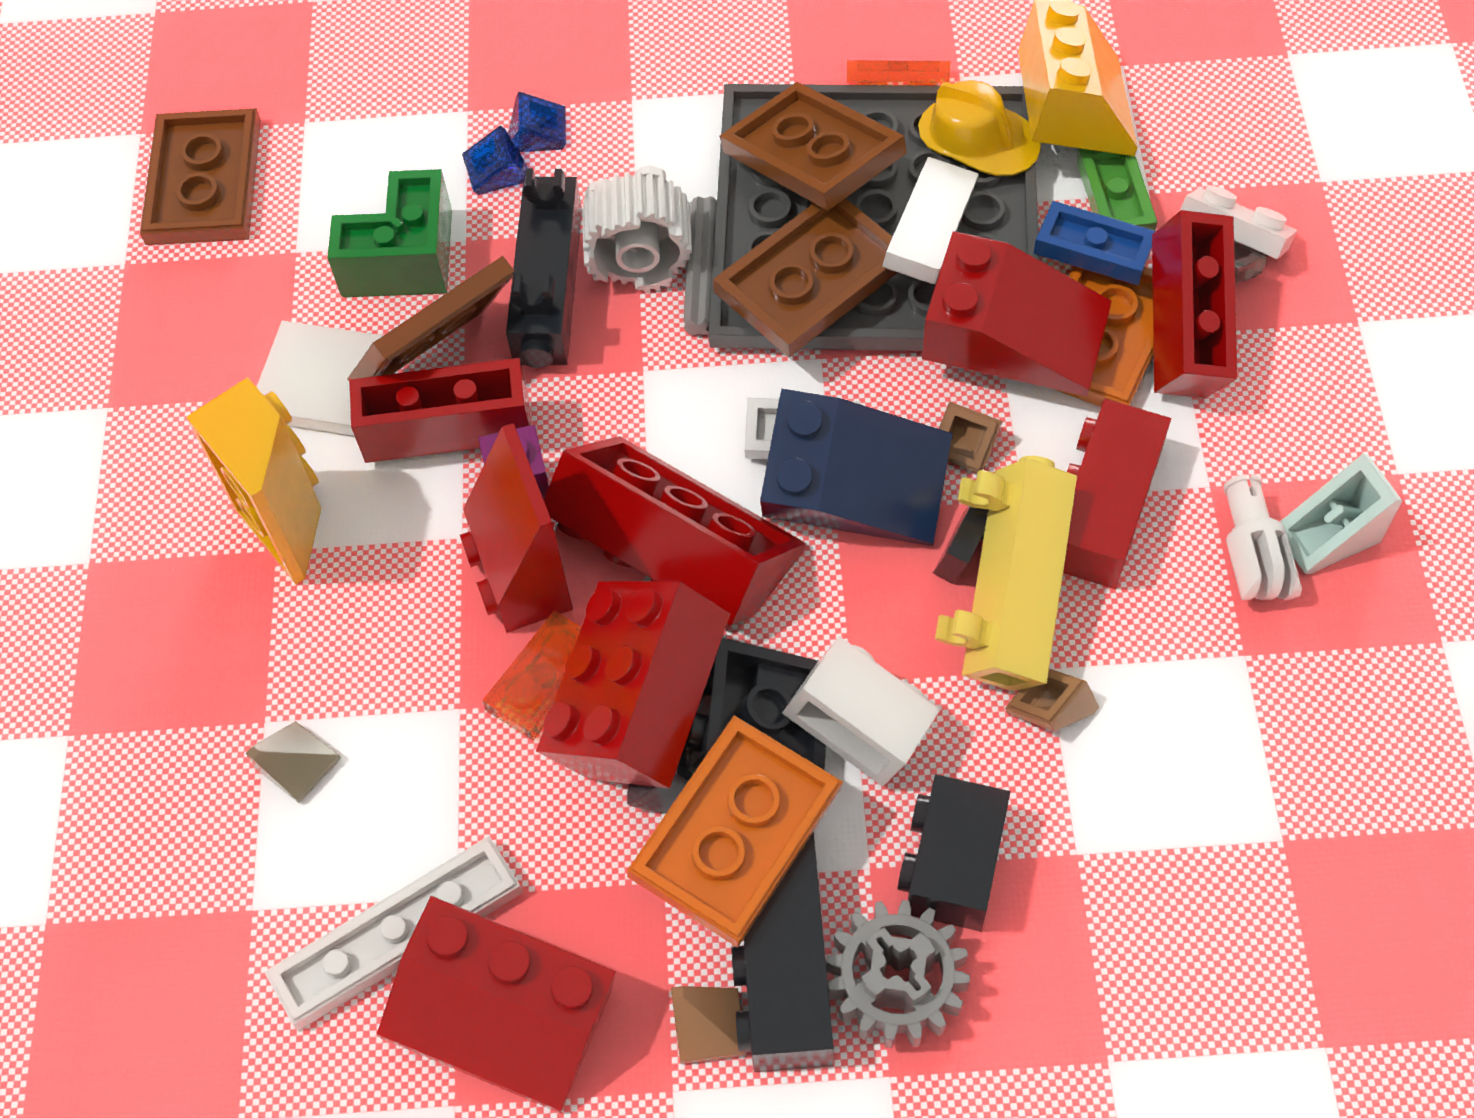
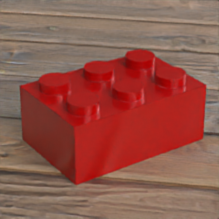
(634, 682)

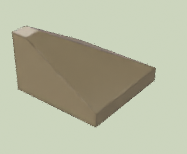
(293, 760)

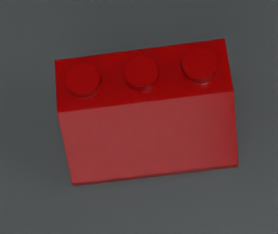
(495, 1003)

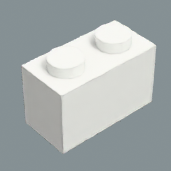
(862, 711)

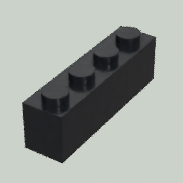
(786, 976)

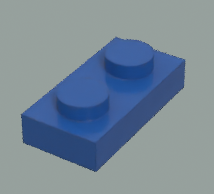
(1094, 242)

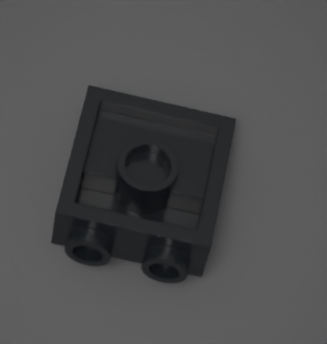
(756, 688)

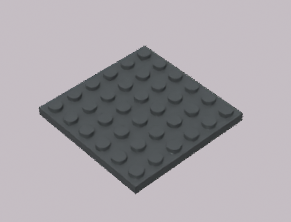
(756, 207)

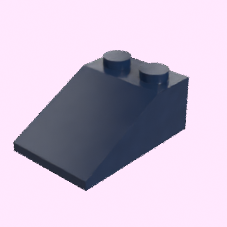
(854, 469)

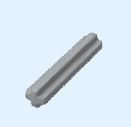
(700, 266)

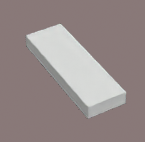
(929, 220)

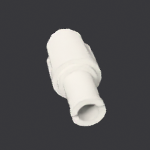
(1259, 545)

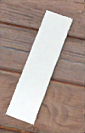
(374, 941)

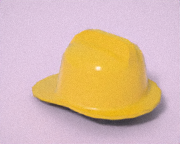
(978, 130)

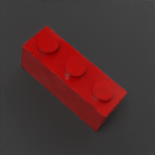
(1194, 304)
(436, 408)
(1111, 488)

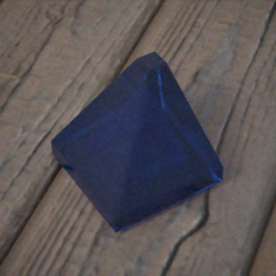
(537, 124)
(494, 163)

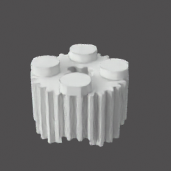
(636, 229)

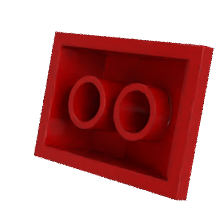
(1013, 317)
(513, 539)

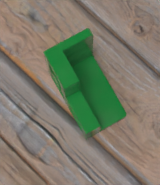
(397, 249)

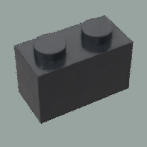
(956, 851)

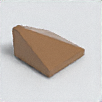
(971, 437)
(1055, 703)
(706, 1022)

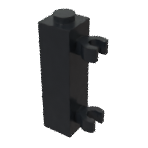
(544, 270)

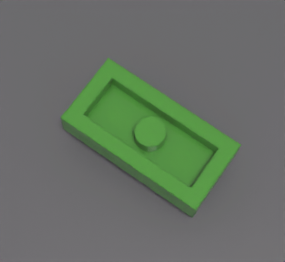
(1116, 187)

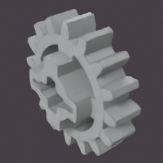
(917, 954)

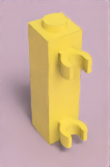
(1018, 573)

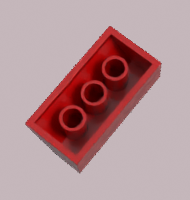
(669, 525)

